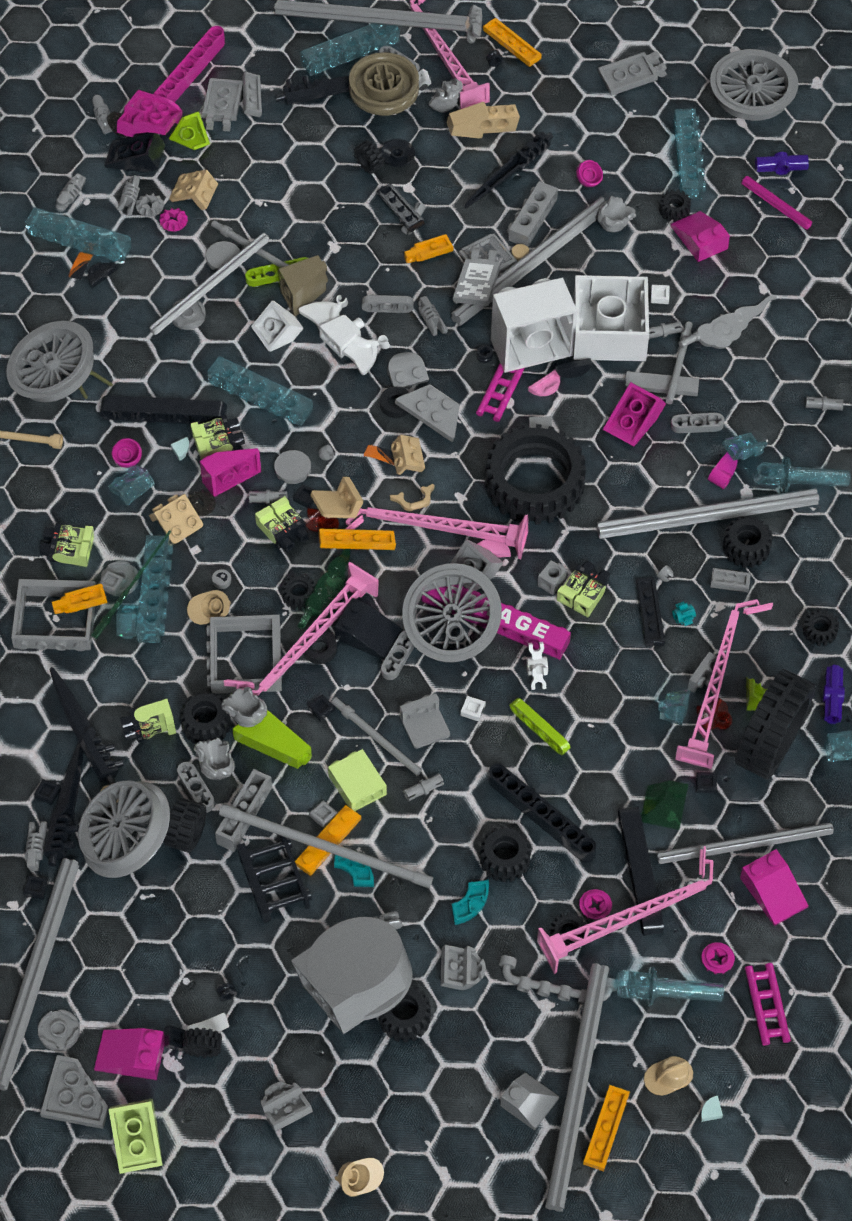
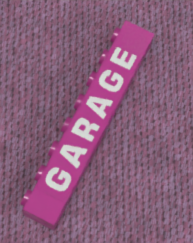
(514, 624)

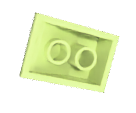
(135, 1136)

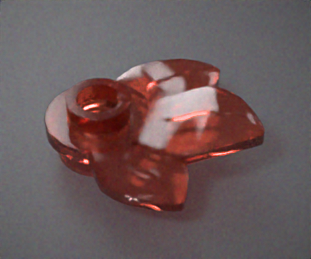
(318, 521)
(721, 712)

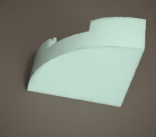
(180, 448)
(711, 1110)

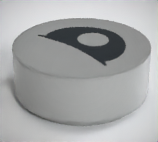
(221, 579)

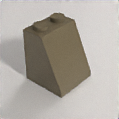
(303, 282)

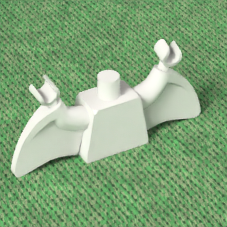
(343, 334)

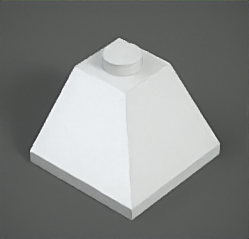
(276, 326)

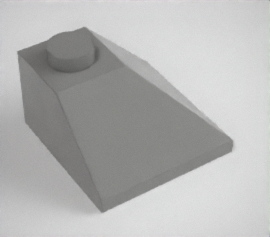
(478, 558)
(528, 1100)

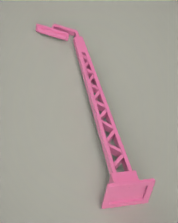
(471, 92)
(515, 536)
(358, 583)
(696, 751)
(555, 948)

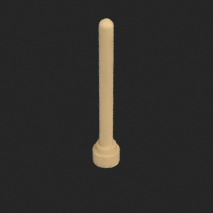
(55, 440)

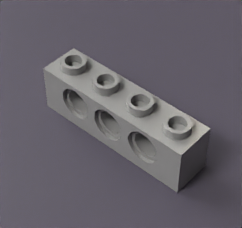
(532, 213)
(249, 801)

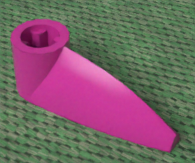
(723, 471)

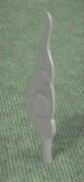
(726, 328)

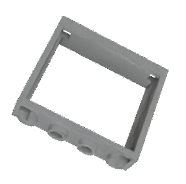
(52, 588)
(241, 623)

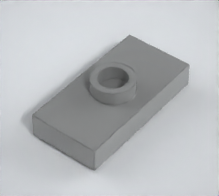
(730, 580)

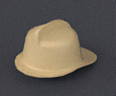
(207, 605)
(668, 1076)
(360, 1176)

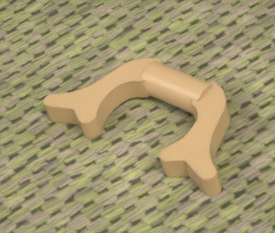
(416, 505)

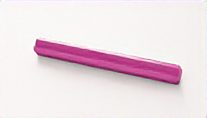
(776, 202)

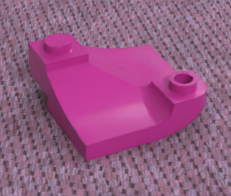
(148, 114)

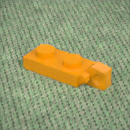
(429, 249)
(80, 599)

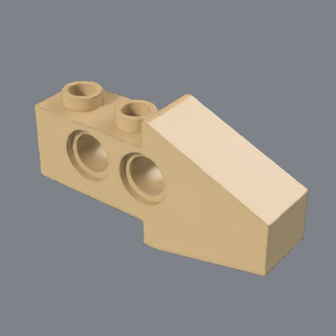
(482, 119)

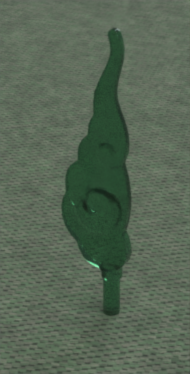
(326, 588)
(105, 620)

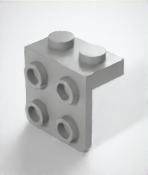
(424, 721)

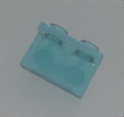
(744, 446)
(132, 484)

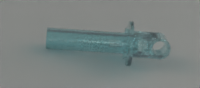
(784, 474)
(649, 987)

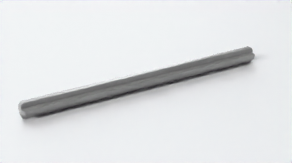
(209, 283)
(746, 843)

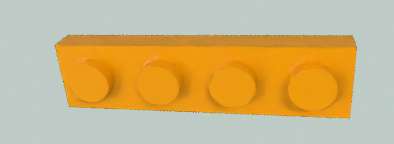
(512, 42)
(357, 539)
(335, 833)
(606, 1128)

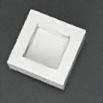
(424, 80)
(660, 294)
(473, 708)

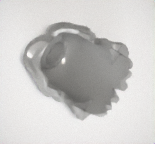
(448, 99)
(615, 215)
(245, 708)
(215, 759)

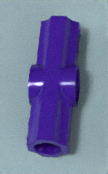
(781, 163)
(833, 694)

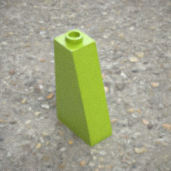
(275, 740)

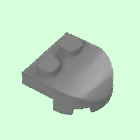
(407, 370)
(461, 967)
(284, 1104)

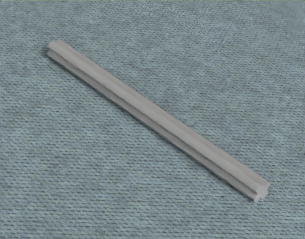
(372, 15)
(535, 257)
(707, 513)
(36, 969)
(577, 1088)

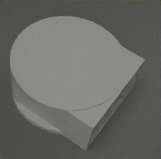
(356, 970)

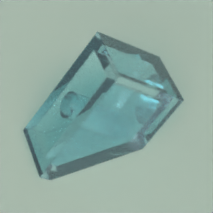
(127, 621)
(675, 706)

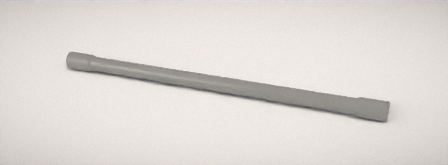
(238, 815)

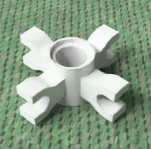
(537, 665)

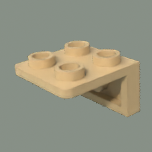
(195, 185)
(340, 503)
(177, 517)

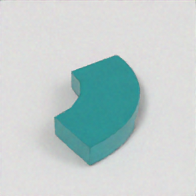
(360, 873)
(472, 902)

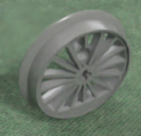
(754, 85)
(46, 366)
(444, 576)
(122, 826)

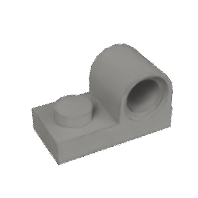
(703, 672)

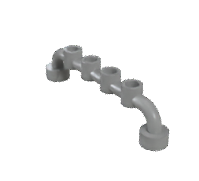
(544, 987)

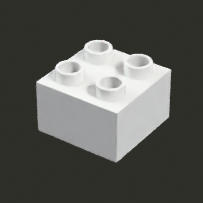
(611, 318)
(533, 324)

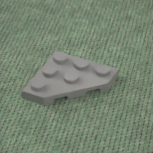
(73, 1096)

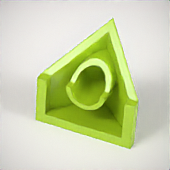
(190, 132)
(754, 693)

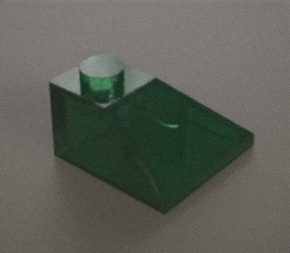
(665, 804)

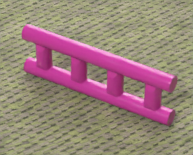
(504, 398)
(761, 1014)

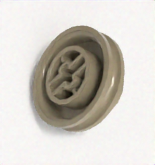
(384, 83)

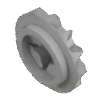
(145, 210)

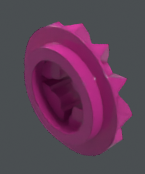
(173, 225)
(598, 897)
(722, 951)

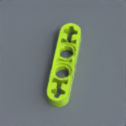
(263, 270)
(539, 726)

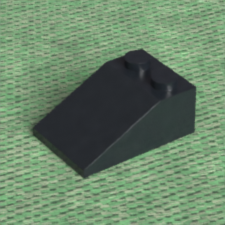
(136, 153)
(366, 629)

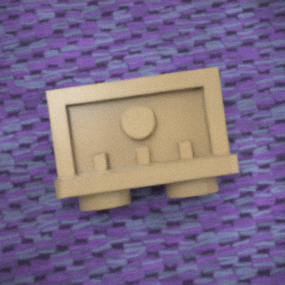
(407, 454)

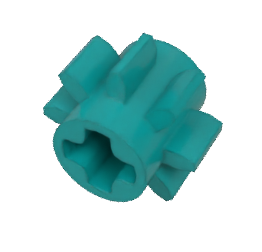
(684, 613)

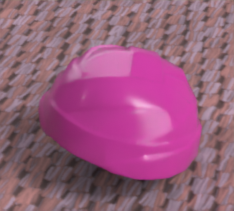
(589, 173)
(127, 453)

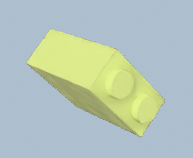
(357, 780)

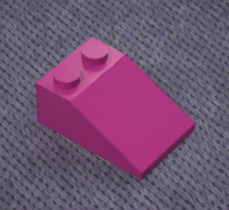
(702, 235)
(634, 414)
(229, 469)
(773, 887)
(131, 1052)

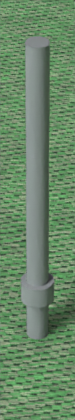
(227, 232)
(678, 365)
(349, 713)

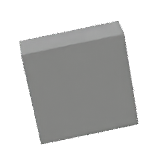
(111, 582)
(323, 814)

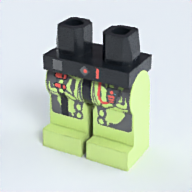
(217, 436)
(282, 524)
(68, 544)
(584, 588)
(148, 721)

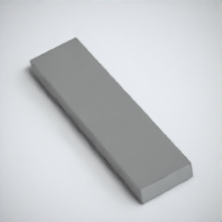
(660, 383)

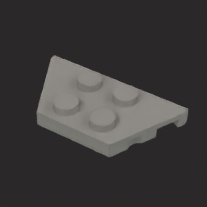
(432, 409)

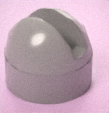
(326, 452)
(664, 573)

